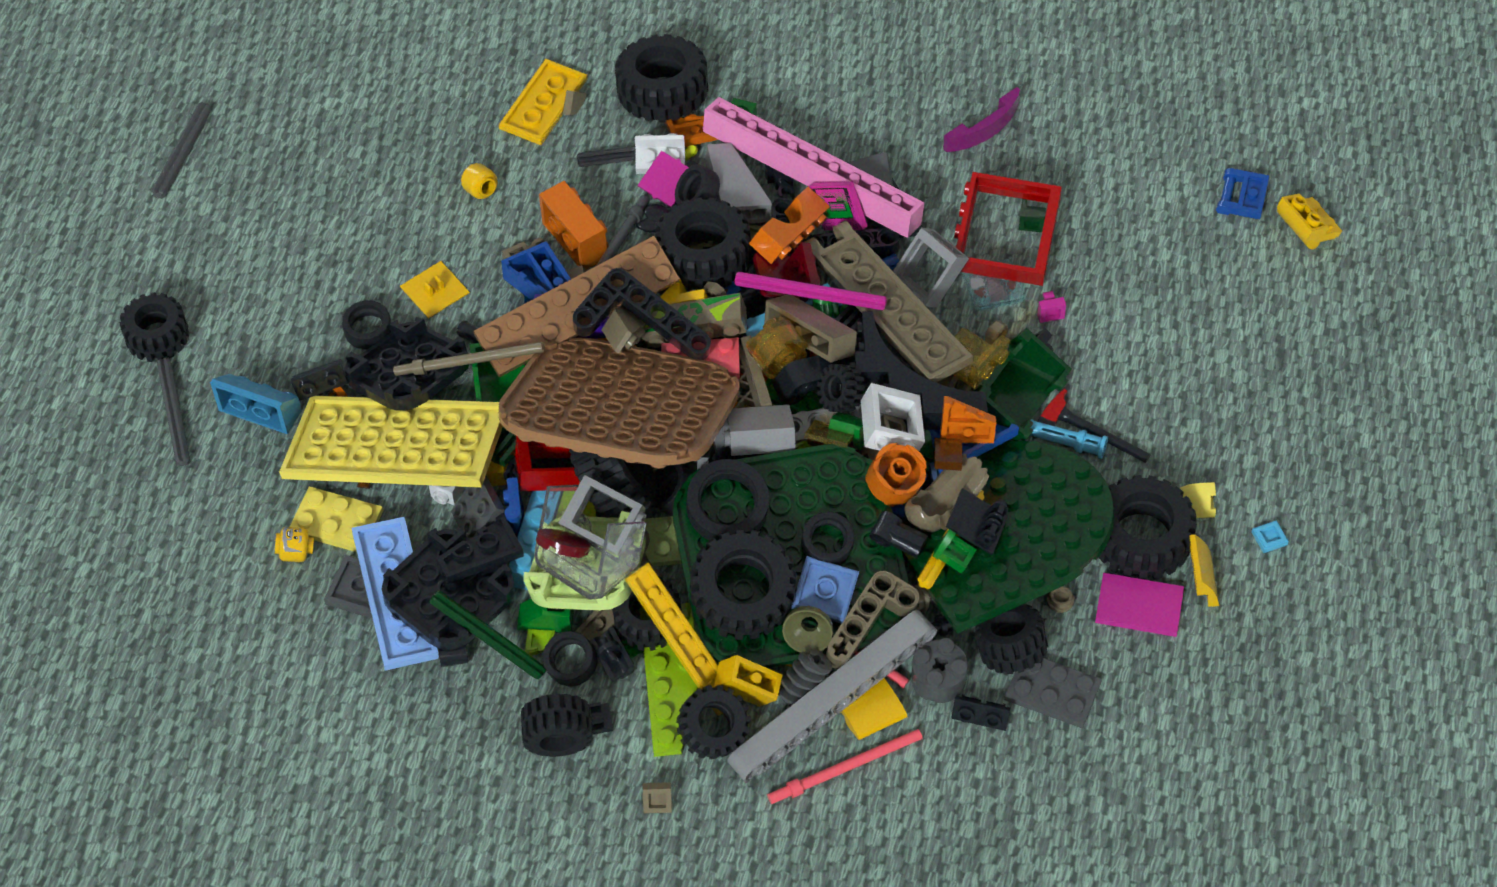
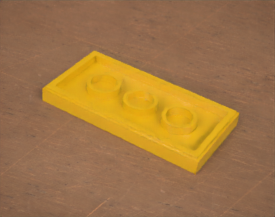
(542, 102)

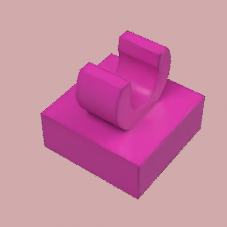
(1051, 308)

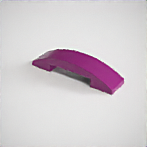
(963, 137)

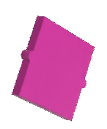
(662, 178)

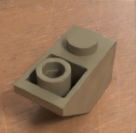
(623, 329)

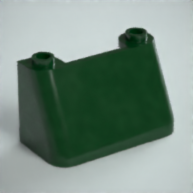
(1023, 382)

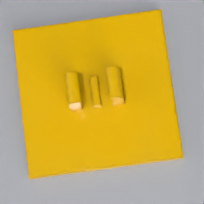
(434, 289)

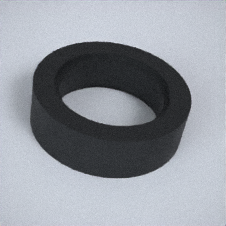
(730, 470)

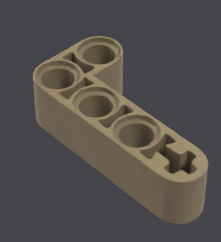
(865, 621)

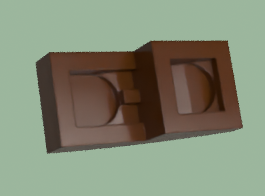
(948, 454)

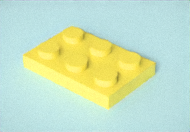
(332, 516)

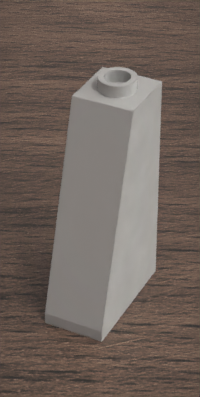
(737, 183)

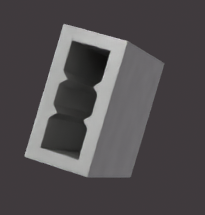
(759, 430)

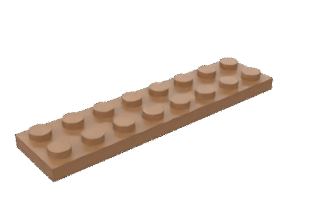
(551, 314)

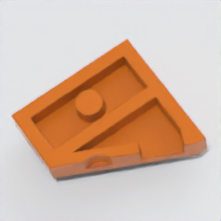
(691, 128)
(966, 423)

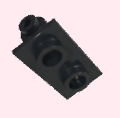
(973, 711)

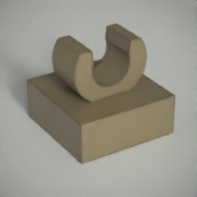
(657, 797)

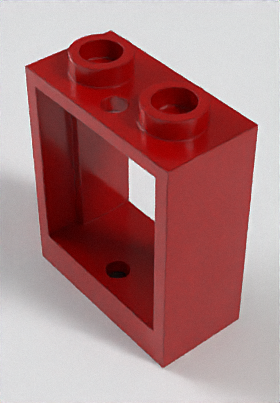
(540, 478)

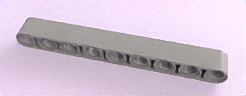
(831, 696)

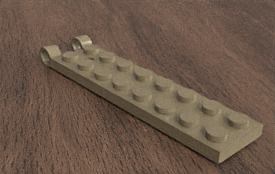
(905, 320)

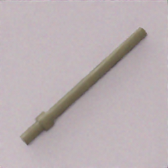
(421, 366)

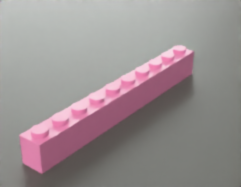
(810, 164)

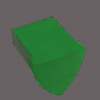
(850, 425)
(954, 551)

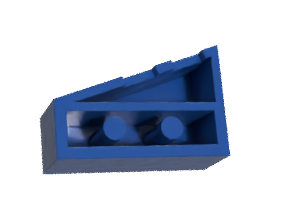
(534, 270)

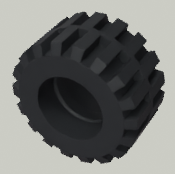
(155, 342)
(637, 631)
(1012, 640)
(732, 709)
(556, 725)

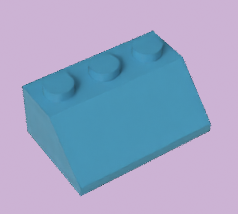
(256, 402)

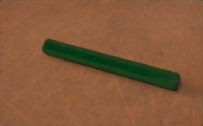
(487, 634)

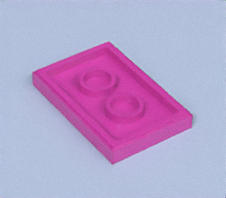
(1139, 604)

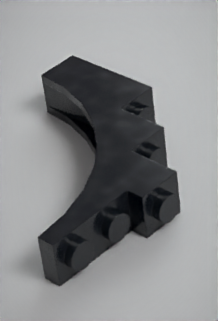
(883, 368)

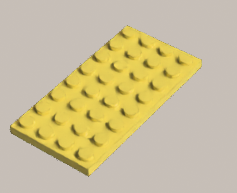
(375, 444)

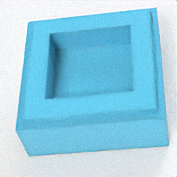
(1270, 536)

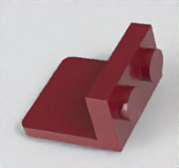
(797, 267)

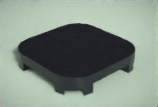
(373, 371)
(418, 577)

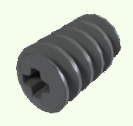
(805, 675)

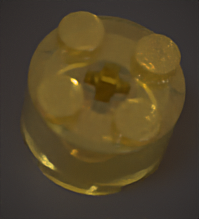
(776, 346)

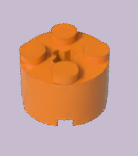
(896, 474)

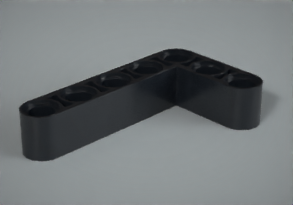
(881, 240)
(642, 310)

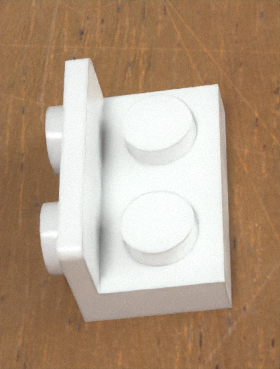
(650, 146)

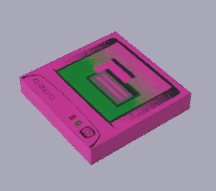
(843, 204)

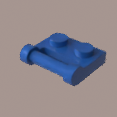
(1251, 195)
(514, 505)

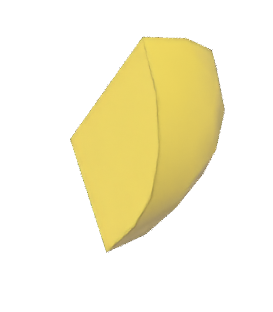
(1202, 498)

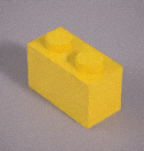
(750, 680)

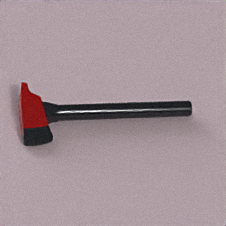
(1057, 411)

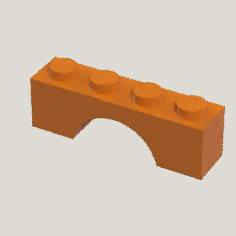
(777, 237)

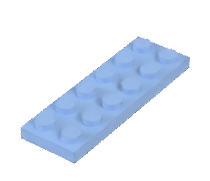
(379, 548)

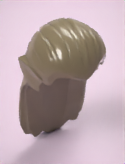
(933, 506)

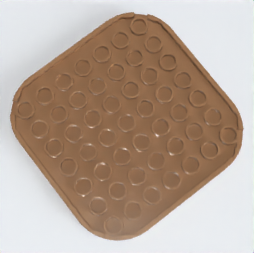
(619, 405)

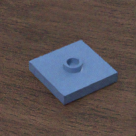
(826, 588)

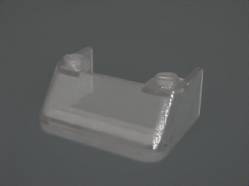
(601, 568)

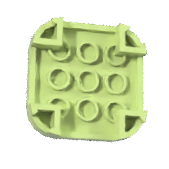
(552, 593)

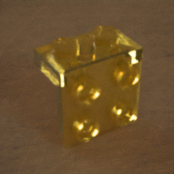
(985, 357)

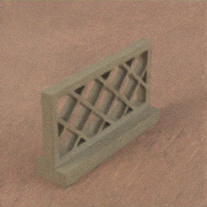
(754, 378)

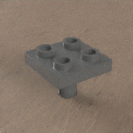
(477, 508)

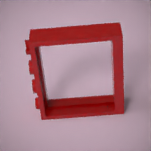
(1012, 188)

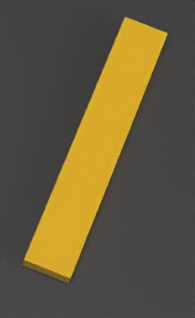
(673, 626)

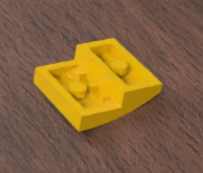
(1203, 570)
(874, 710)

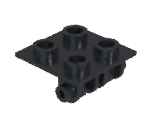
(978, 520)

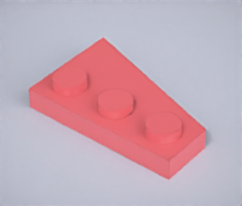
(722, 352)

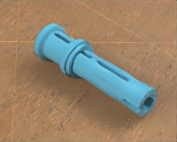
(1079, 440)

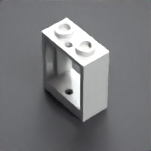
(895, 403)

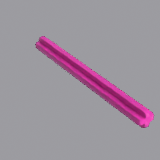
(810, 291)

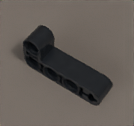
(801, 377)

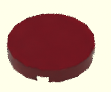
(564, 542)

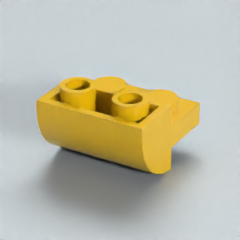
(1308, 219)

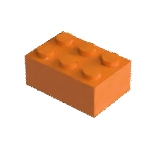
(573, 224)

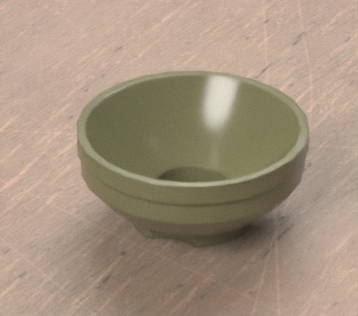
(804, 638)

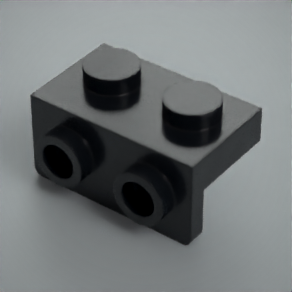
(319, 380)

